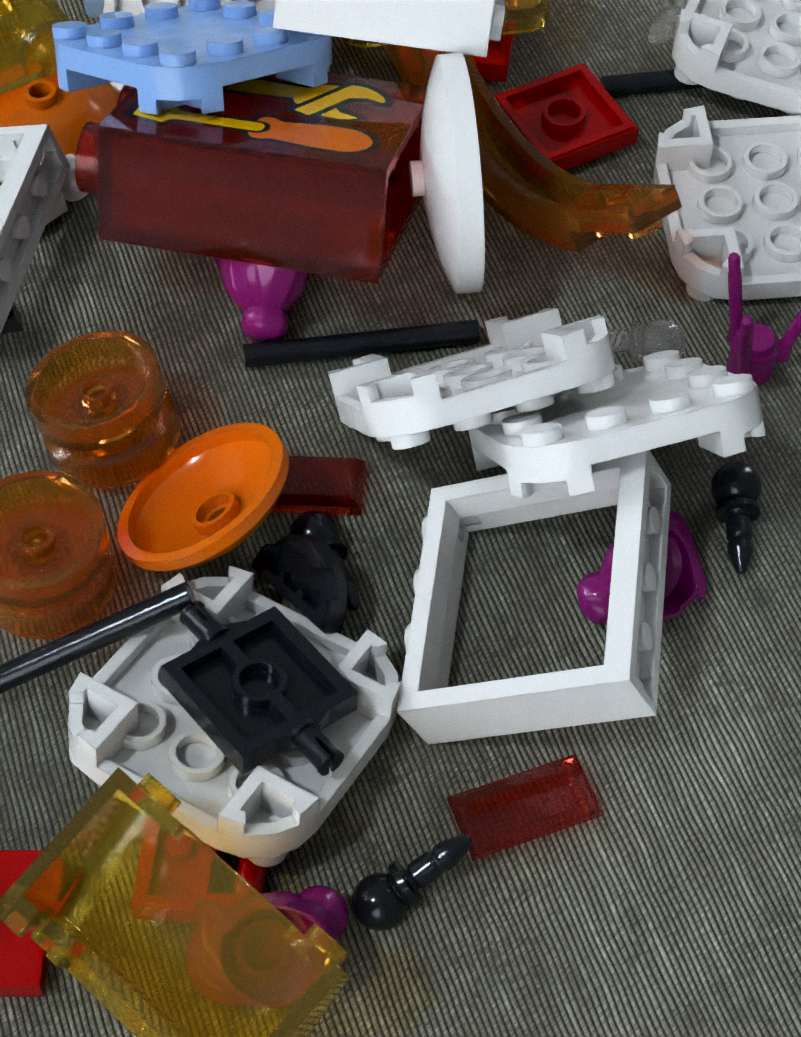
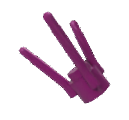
(753, 345)

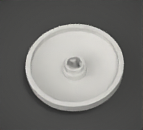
(451, 173)

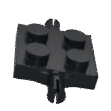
(259, 689)

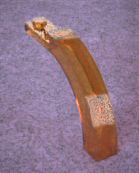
(533, 189)

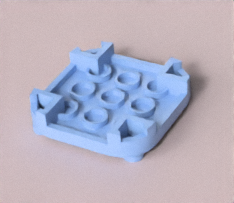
(187, 52)

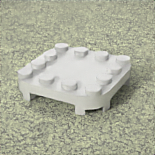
(742, 50)
(736, 196)
(519, 368)
(643, 411)
(137, 725)

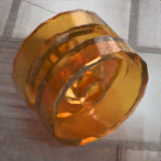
(104, 408)
(52, 555)

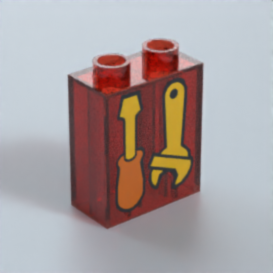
(269, 181)

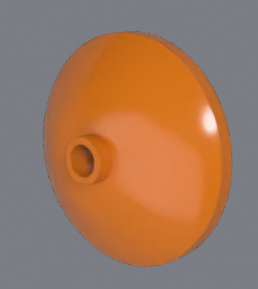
(63, 111)
(204, 498)

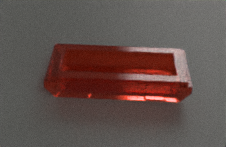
(323, 486)
(524, 806)

